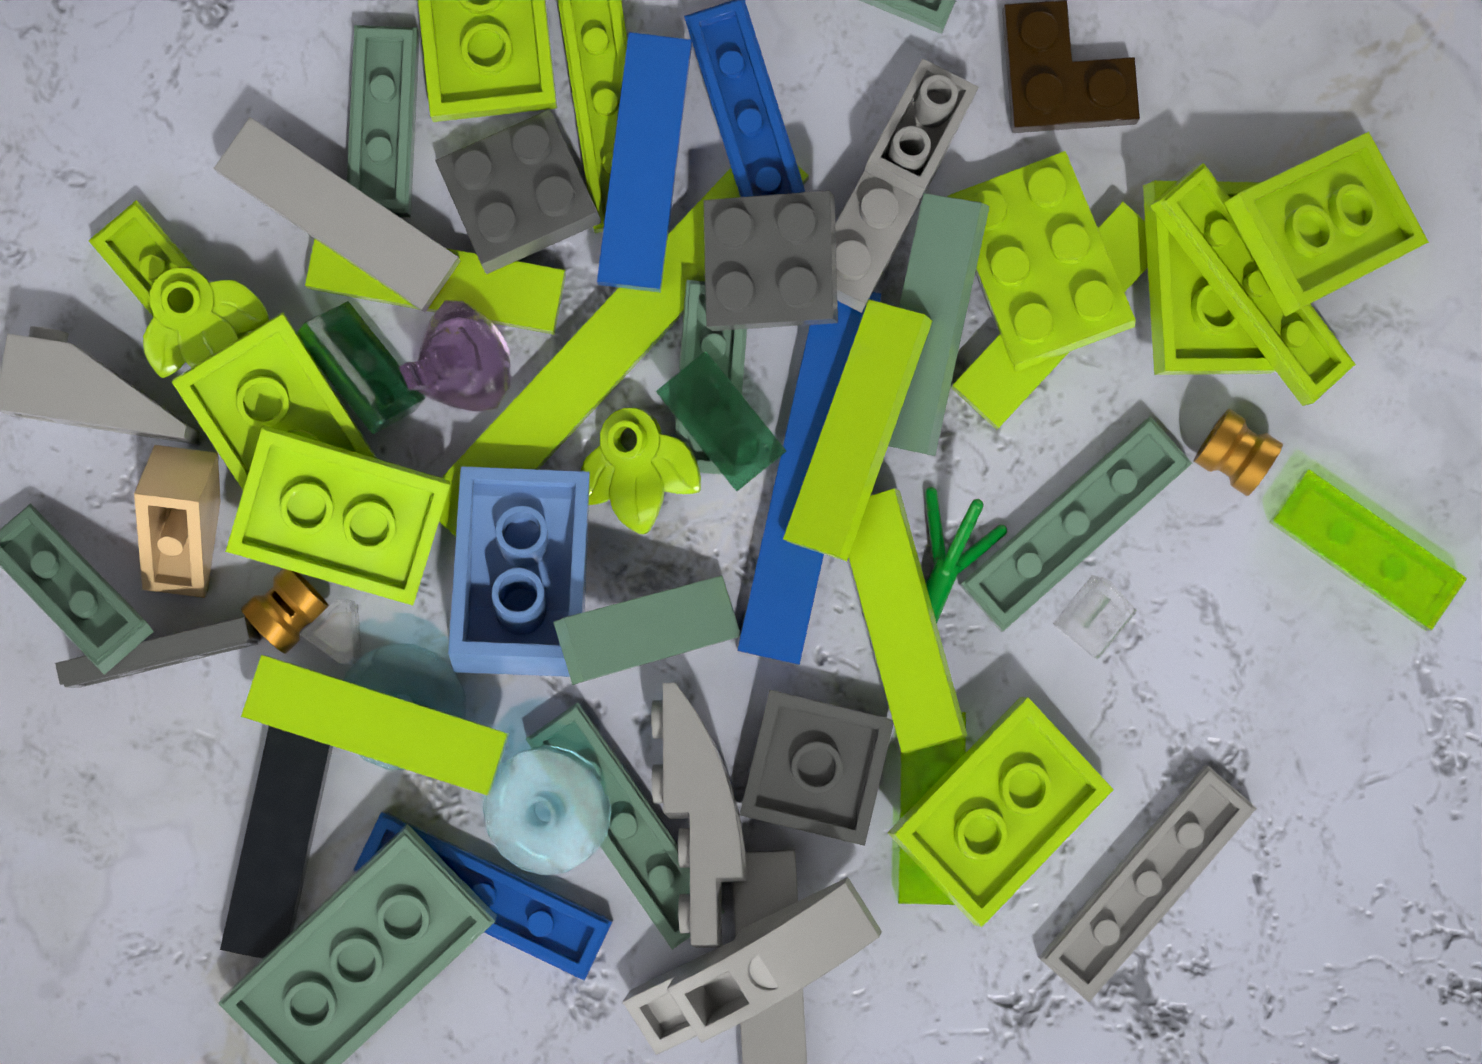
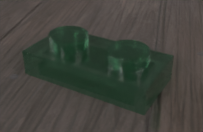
(359, 367)
(720, 421)

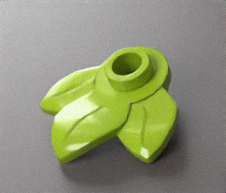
(212, 323)
(639, 477)

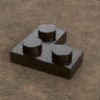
(1052, 90)

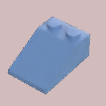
(517, 568)

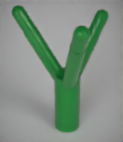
(949, 565)

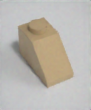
(177, 520)

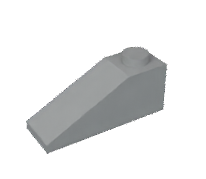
(67, 386)

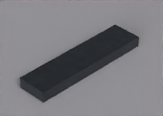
(276, 843)

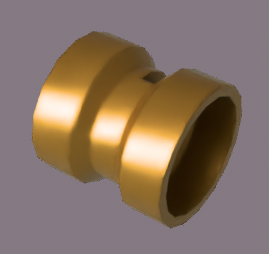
(1238, 452)
(285, 609)

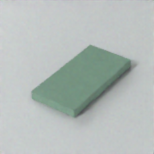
(359, 956)

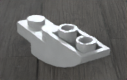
(897, 178)
(697, 788)
(755, 969)

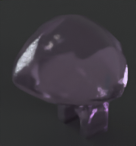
(461, 360)

